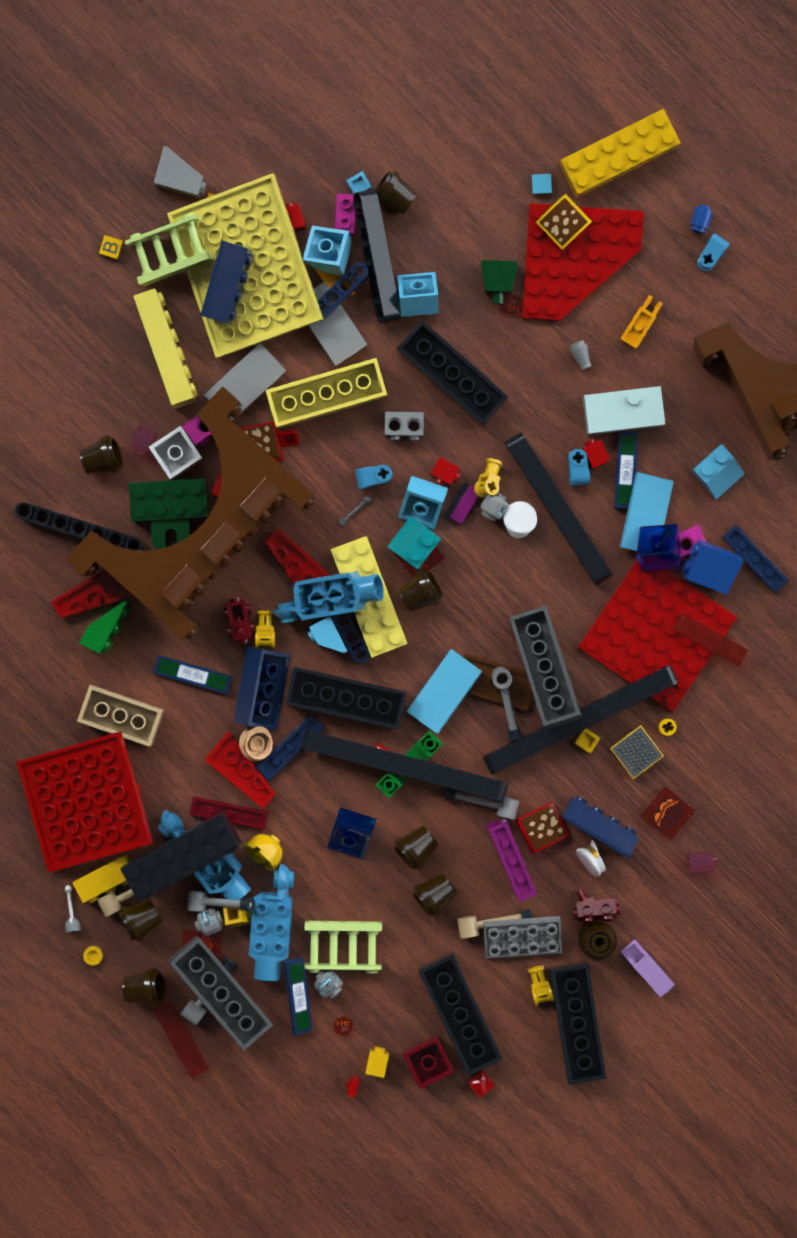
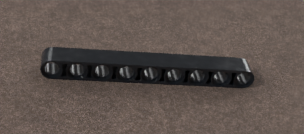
(558, 508)

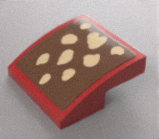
(266, 437)
(542, 827)

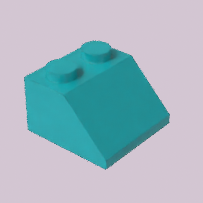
(414, 543)

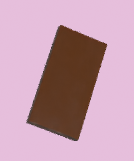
(519, 690)

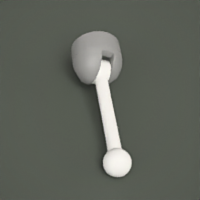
(72, 924)

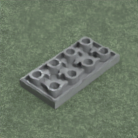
(337, 332)
(250, 377)
(522, 937)

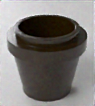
(395, 192)
(102, 456)
(421, 591)
(416, 847)
(434, 895)
(139, 919)
(593, 931)
(144, 988)

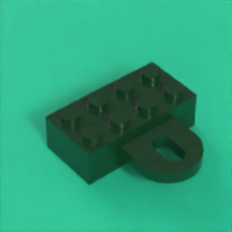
(169, 506)

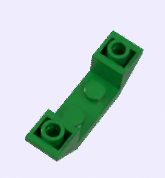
(421, 750)

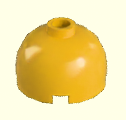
(265, 850)

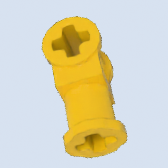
(489, 479)
(265, 631)
(541, 987)

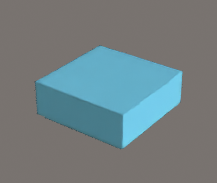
(359, 183)
(541, 184)

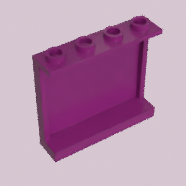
(511, 859)

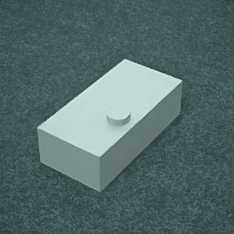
(623, 410)

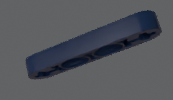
(337, 289)
(350, 627)

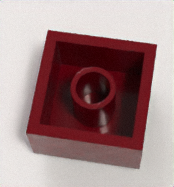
(428, 1061)

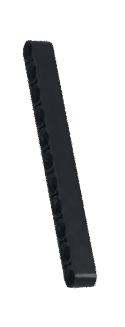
(591, 714)
(404, 765)

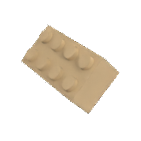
(120, 713)

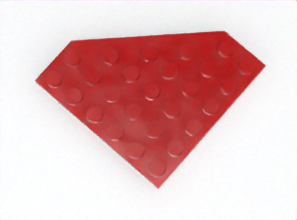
(564, 278)

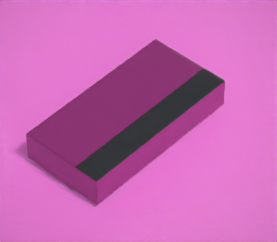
(462, 503)

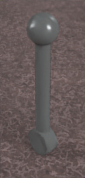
(366, 500)

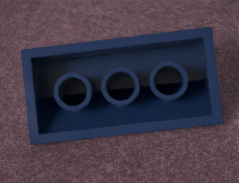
(227, 282)
(261, 688)
(600, 827)

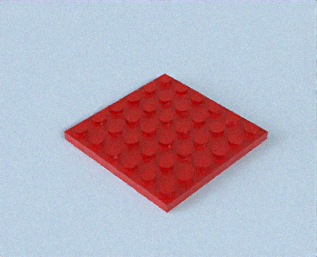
(637, 634)
(84, 802)

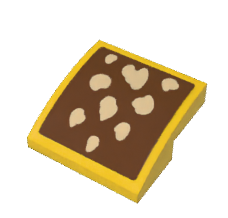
(563, 221)

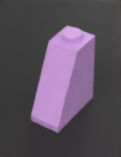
(647, 968)

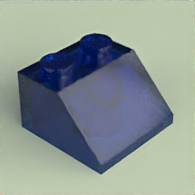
(659, 547)
(351, 833)

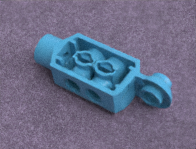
(331, 596)
(217, 877)
(272, 927)

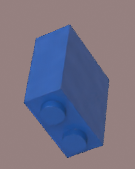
(712, 566)

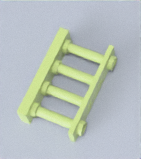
(183, 262)
(352, 929)

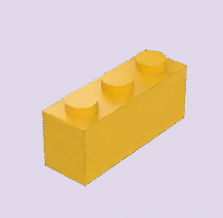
(101, 880)

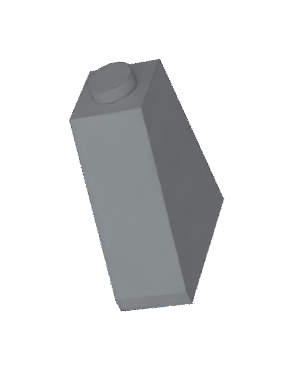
(178, 176)

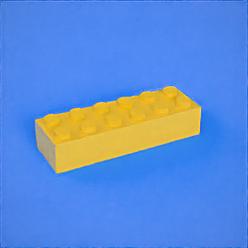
(619, 153)

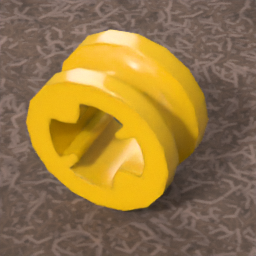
(669, 732)

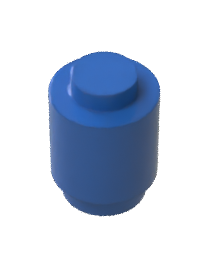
(701, 219)

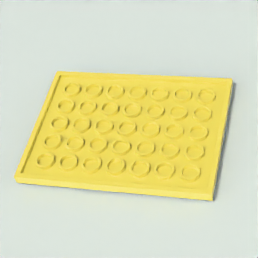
(278, 286)

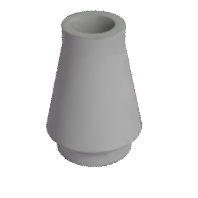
(580, 353)

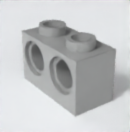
(404, 420)

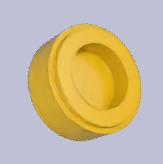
(93, 955)

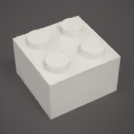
(176, 453)

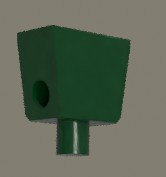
(498, 278)

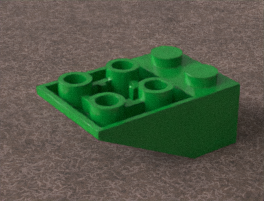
(100, 633)

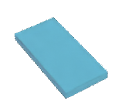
(646, 507)
(444, 691)

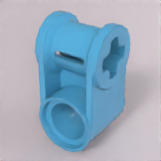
(713, 250)
(578, 472)
(370, 477)

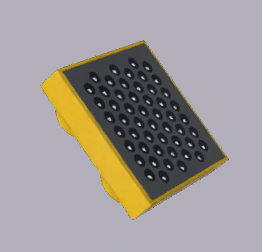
(636, 752)

